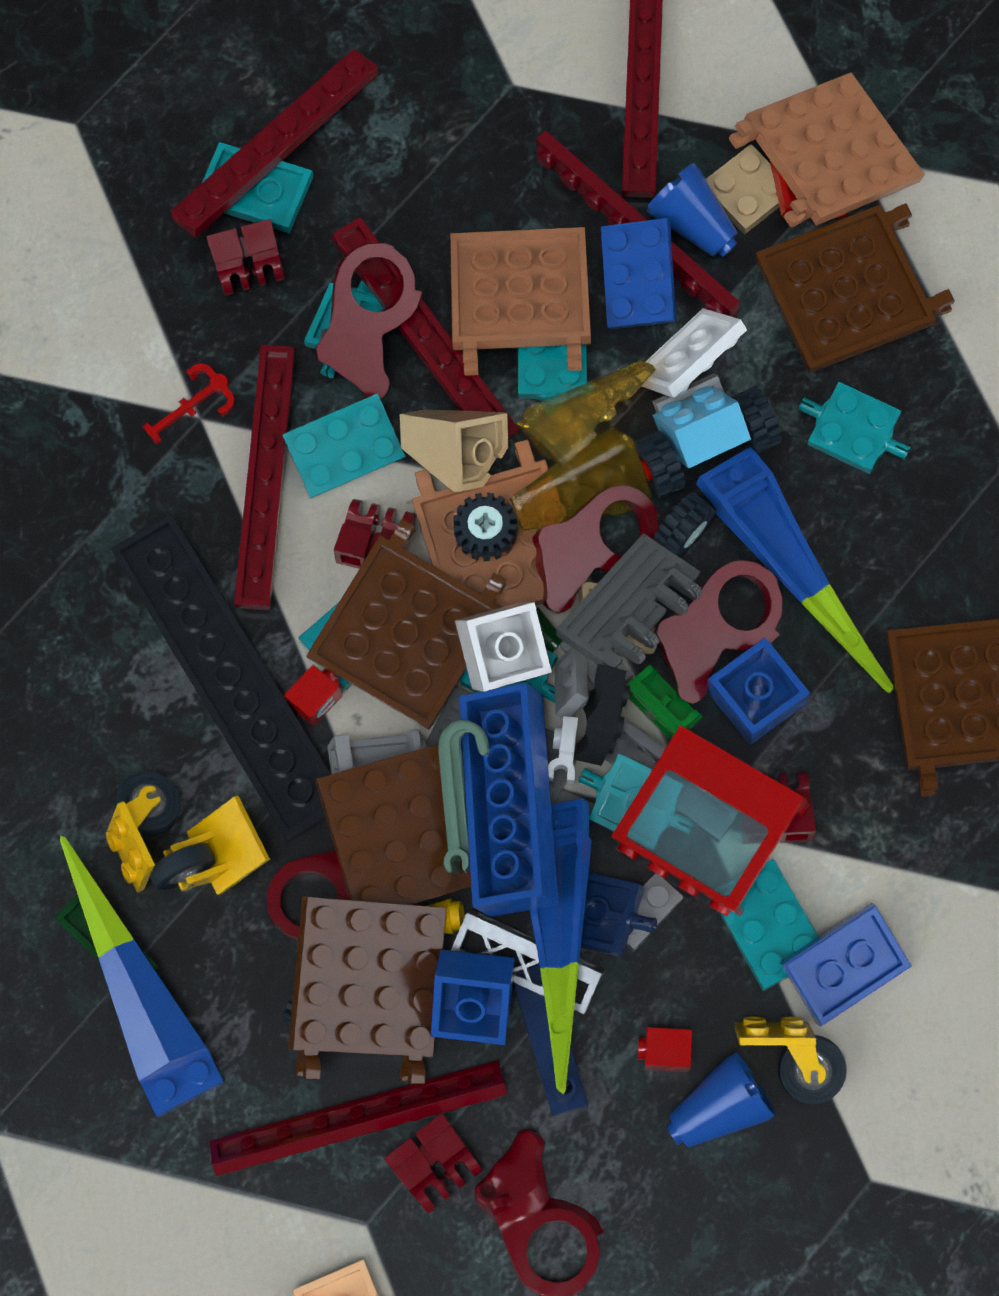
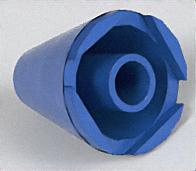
(695, 212)
(720, 1105)

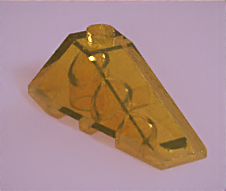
(566, 421)
(563, 489)

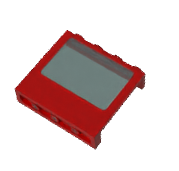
(707, 820)

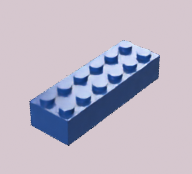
(509, 802)

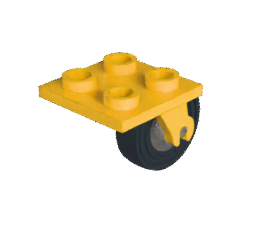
(142, 807)
(219, 852)
(810, 1064)

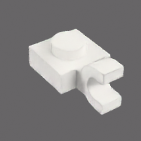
(565, 741)

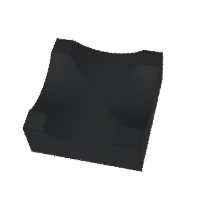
(603, 715)

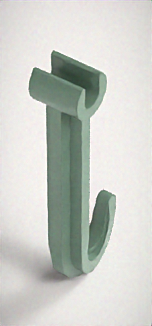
(454, 790)

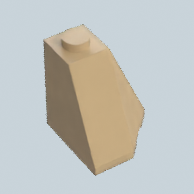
(455, 444)

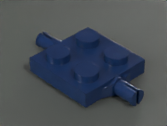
(612, 914)

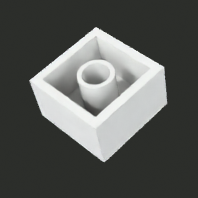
(503, 646)

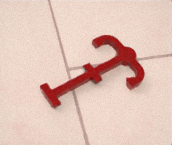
(218, 384)

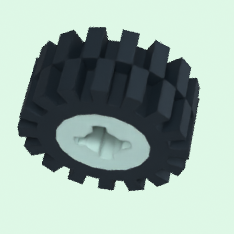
(685, 524)
(487, 539)

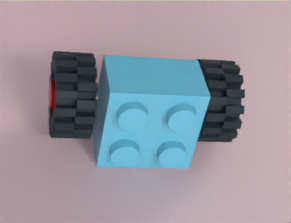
(702, 429)

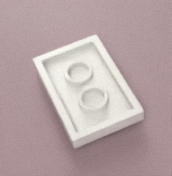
(692, 351)

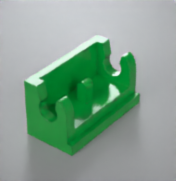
(660, 703)

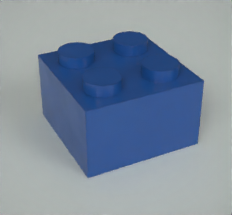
(757, 691)
(472, 997)

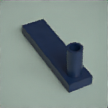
(536, 1022)

